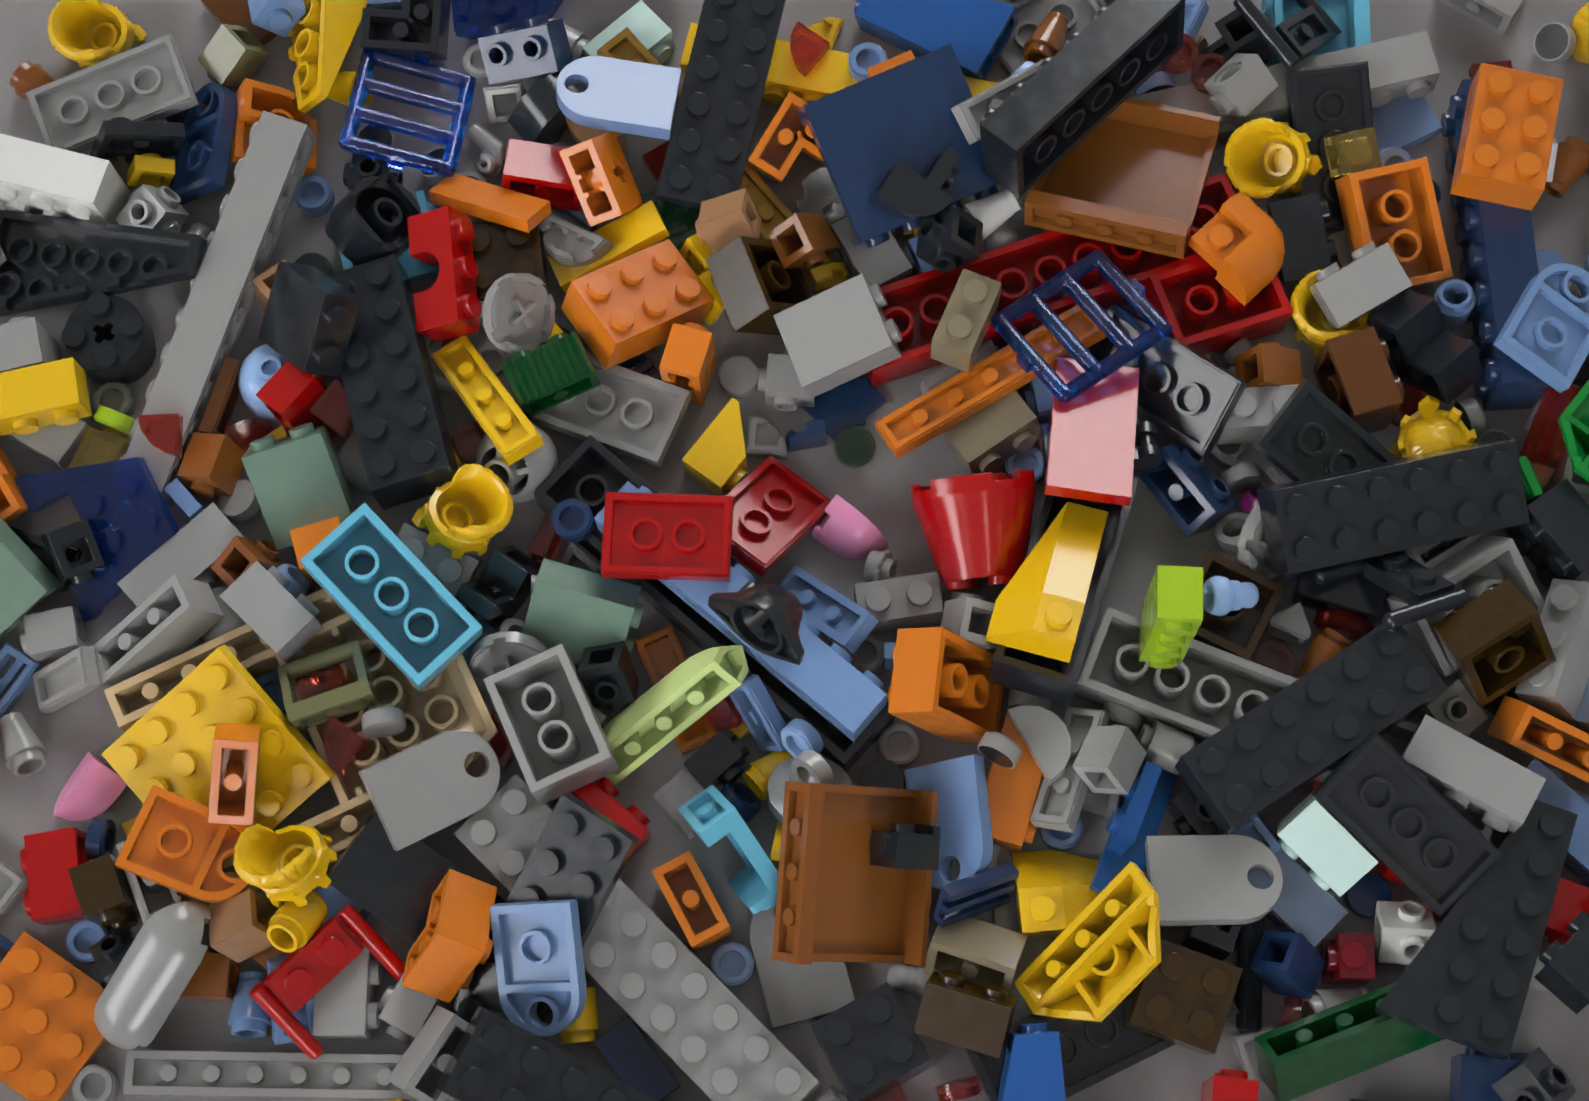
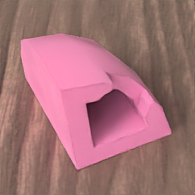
(848, 531)
(89, 790)

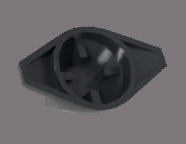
(763, 618)

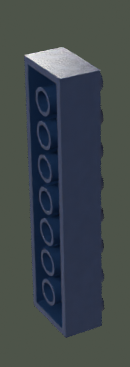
(1498, 267)

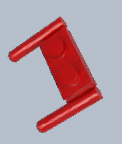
(314, 966)

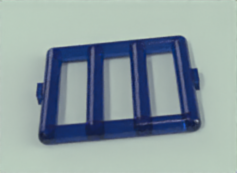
(398, 157)
(1068, 281)

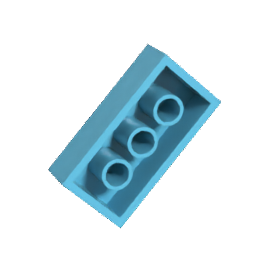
(392, 596)

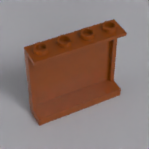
(1131, 179)
(827, 891)

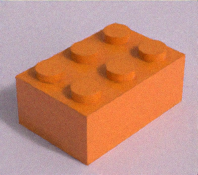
(1507, 136)
(1397, 208)
(635, 303)
(944, 685)

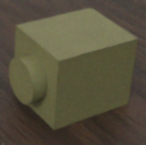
(233, 55)

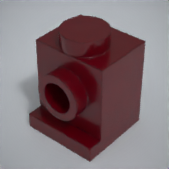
(1348, 959)

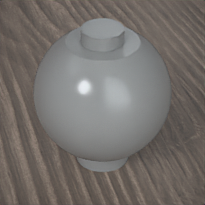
(525, 474)

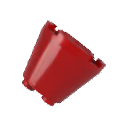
(976, 525)

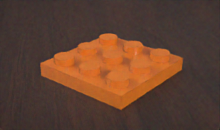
(45, 1020)

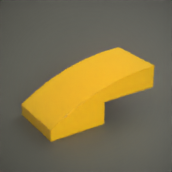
(695, 255)

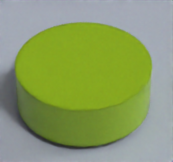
(114, 419)

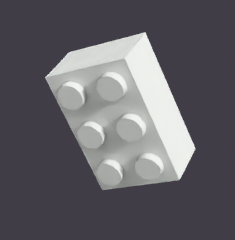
(59, 182)

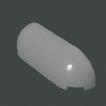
(152, 975)

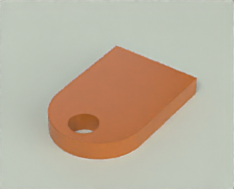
(180, 848)

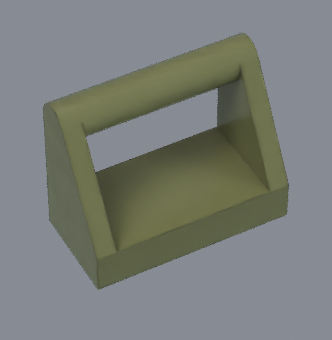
(335, 702)

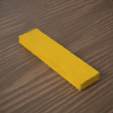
(487, 400)

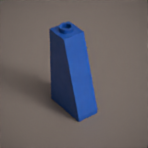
(972, 27)
(1033, 1066)

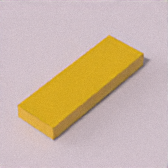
(627, 235)

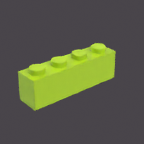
(1170, 615)

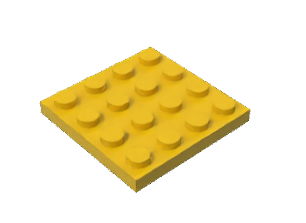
(175, 742)

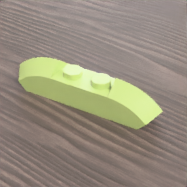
(673, 706)

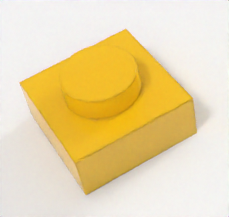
(150, 170)

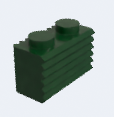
(550, 373)

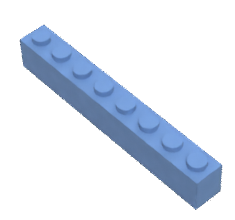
(823, 677)

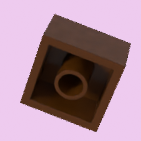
(1358, 378)

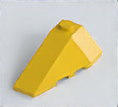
(321, 45)
(1049, 591)
(1052, 890)

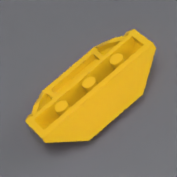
(1098, 953)

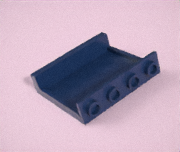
(890, 120)

